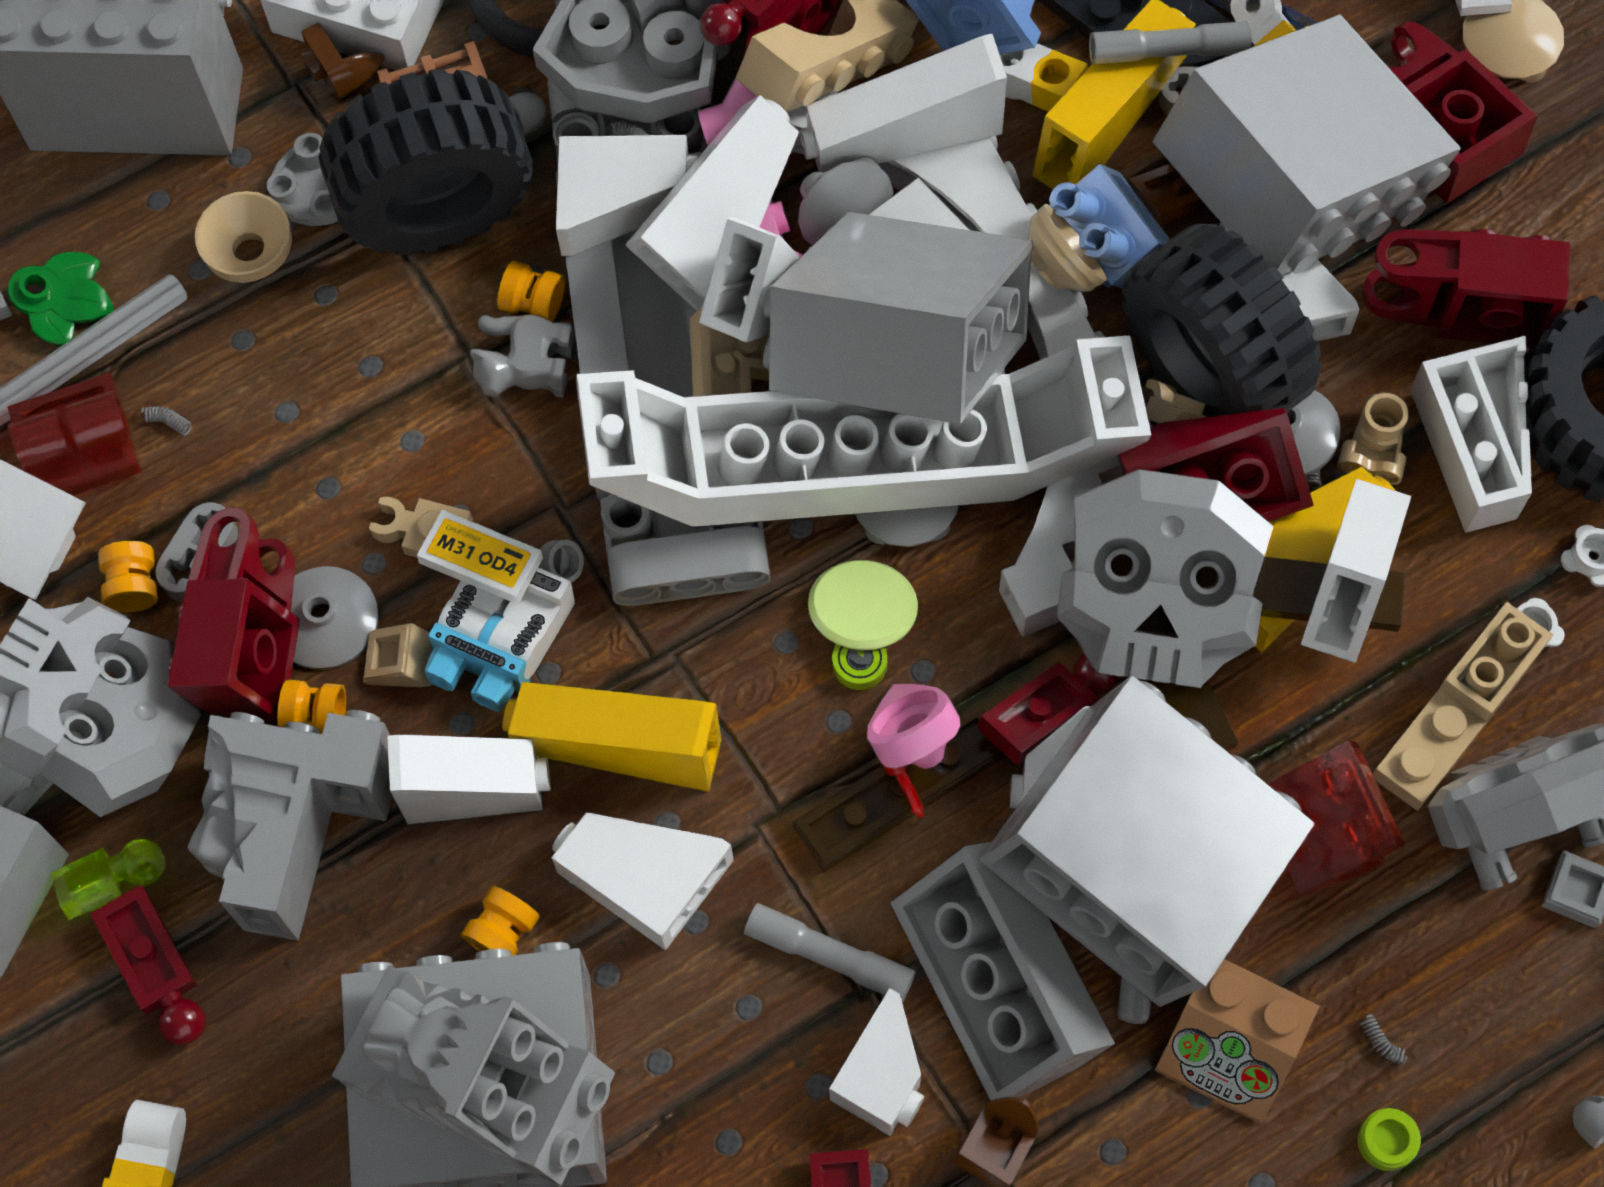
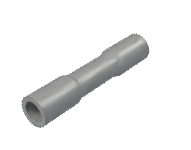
(1136, 44)
(796, 938)

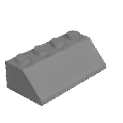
(1000, 976)

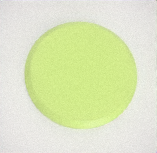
(862, 605)

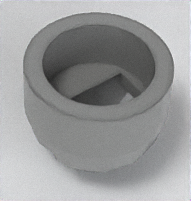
(529, 111)
(562, 559)
(1589, 1120)

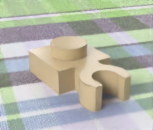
(411, 525)

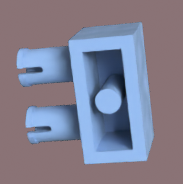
(1109, 220)

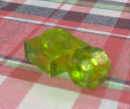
(96, 877)

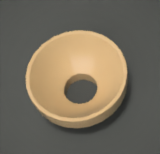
(238, 219)
(1058, 253)

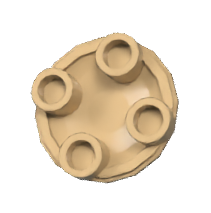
(1516, 42)

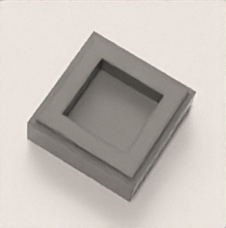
(1576, 890)

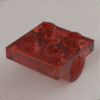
(75, 436)
(1349, 816)

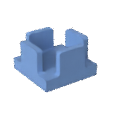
(964, 20)

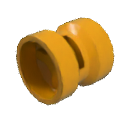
(531, 291)
(127, 576)
(310, 704)
(500, 923)

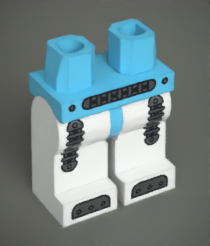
(497, 637)

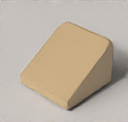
(397, 656)

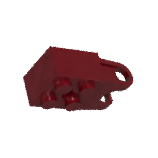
(1467, 103)
(1474, 283)
(235, 623)

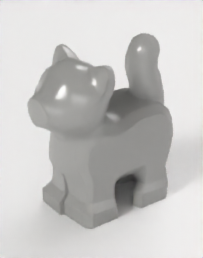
(530, 360)

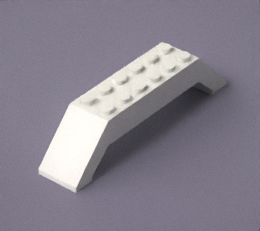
(818, 457)

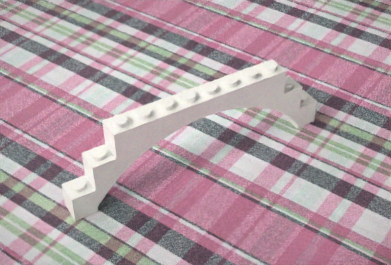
(988, 200)

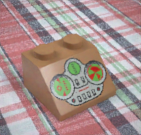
(1238, 1040)

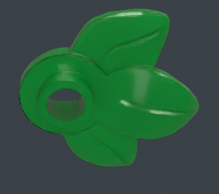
(67, 298)

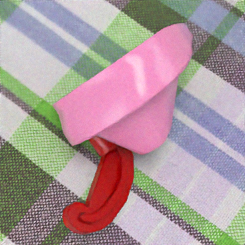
(912, 729)

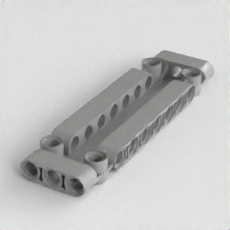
(638, 323)

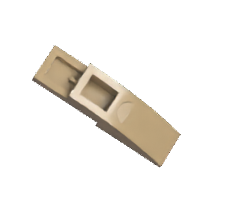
(1462, 706)

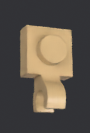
(1169, 405)

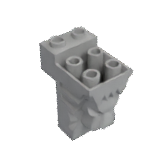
(274, 804)
(476, 1072)

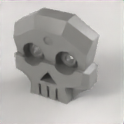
(629, 64)
(1170, 532)
(59, 684)
(1522, 798)

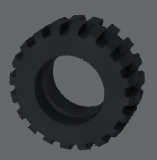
(425, 162)
(1221, 324)
(1557, 409)

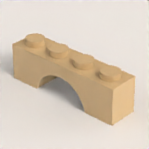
(803, 66)

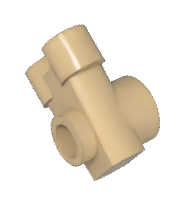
(1378, 439)

